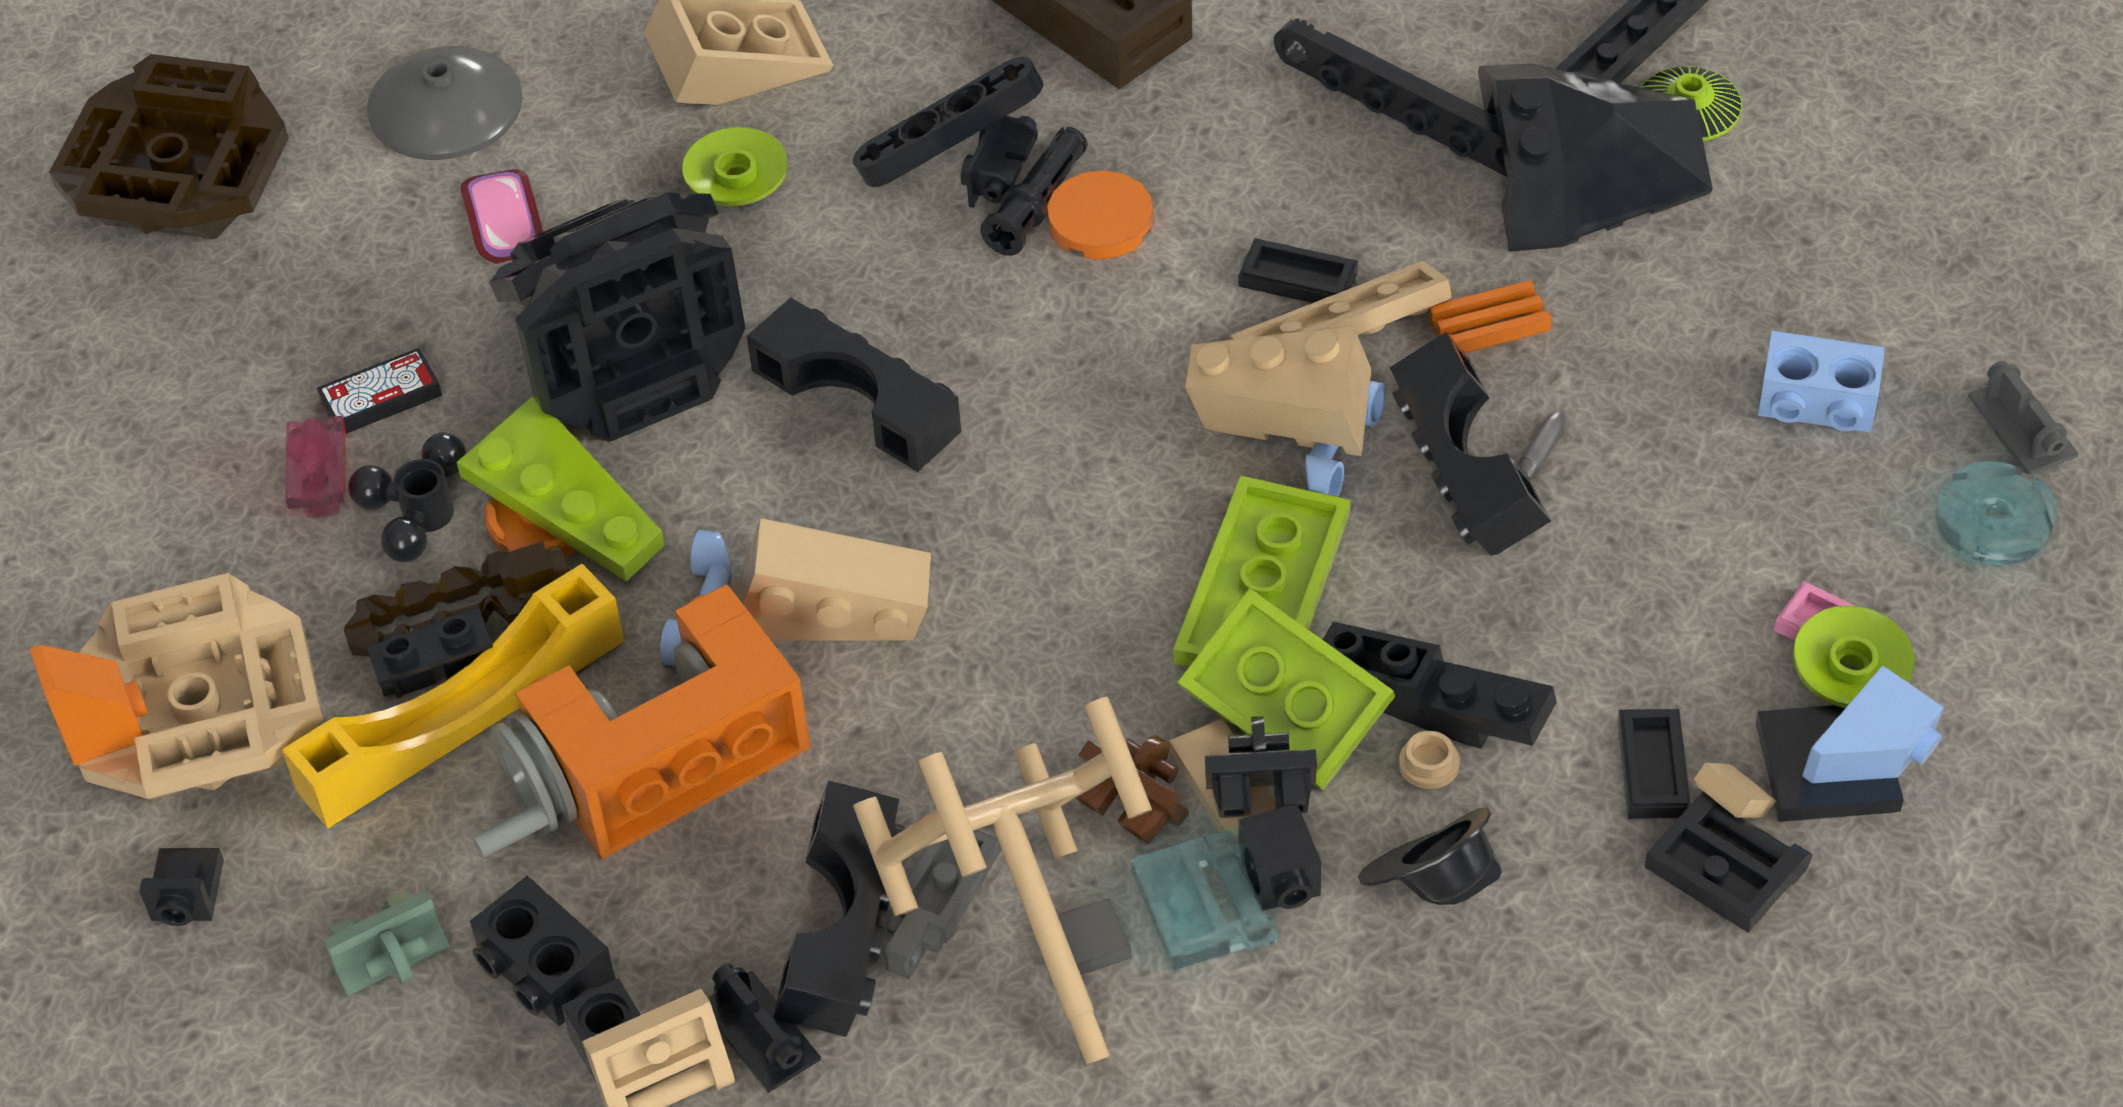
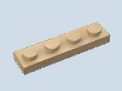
(1365, 306)

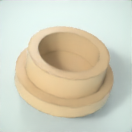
(1429, 760)

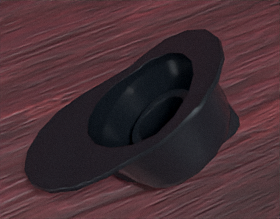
(1441, 865)

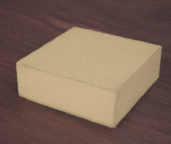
(1734, 790)

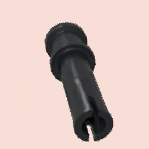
(1025, 203)

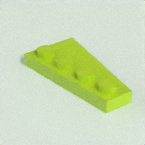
(560, 487)

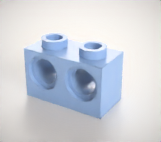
(1821, 381)

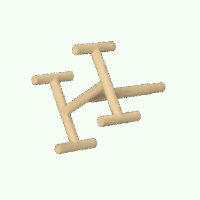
(1046, 796)

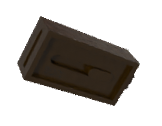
(1109, 35)

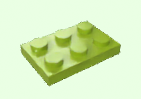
(1299, 684)

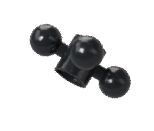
(418, 488)

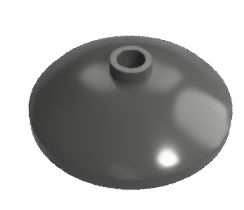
(444, 103)

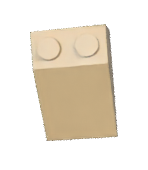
(733, 47)

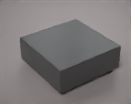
(1095, 936)

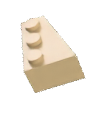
(832, 586)

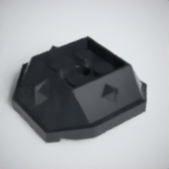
(519, 278)
(632, 330)

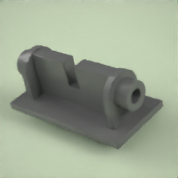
(2021, 420)

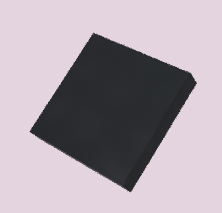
(1786, 745)

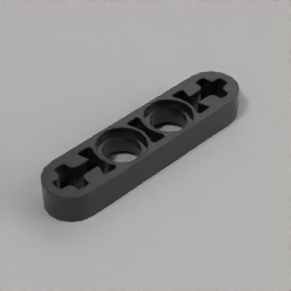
(948, 121)

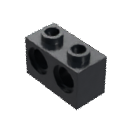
(551, 944)

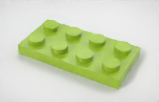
(1269, 541)

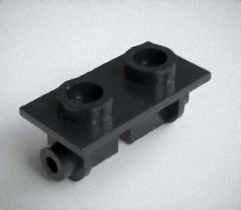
(988, 170)
(407, 659)
(744, 1016)

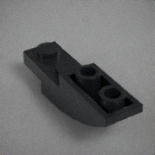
(1443, 695)

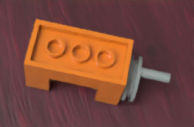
(664, 758)

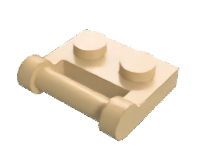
(656, 1048)

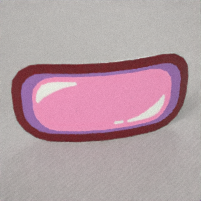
(500, 212)

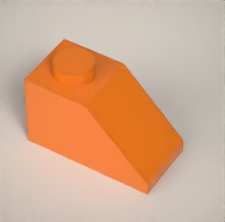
(89, 702)

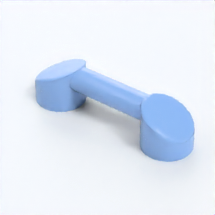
(1327, 475)
(709, 560)

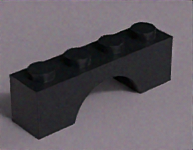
(806, 351)
(1491, 493)
(827, 968)

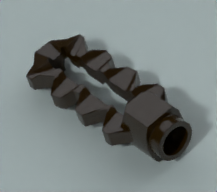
(519, 572)

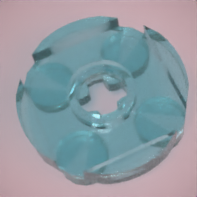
(1990, 540)

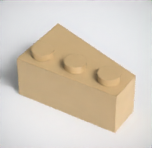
(1284, 386)

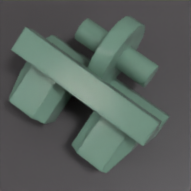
(385, 942)

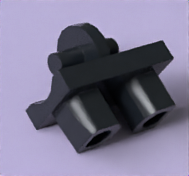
(1234, 773)

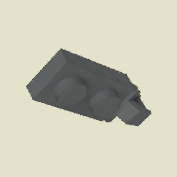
(941, 901)

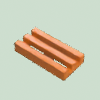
(1486, 312)

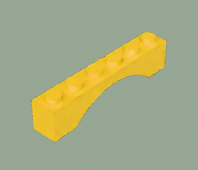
(366, 755)

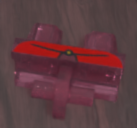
(315, 466)

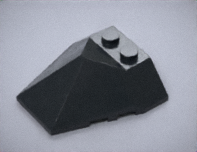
(1588, 152)

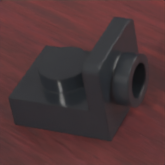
(183, 885)

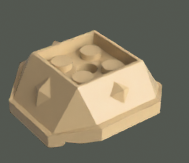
(219, 681)

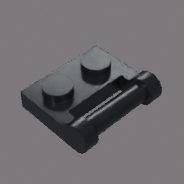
(1720, 872)

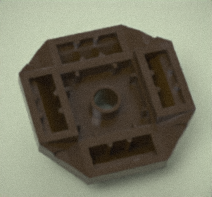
(172, 148)

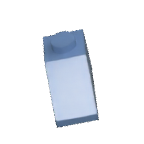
(1877, 733)

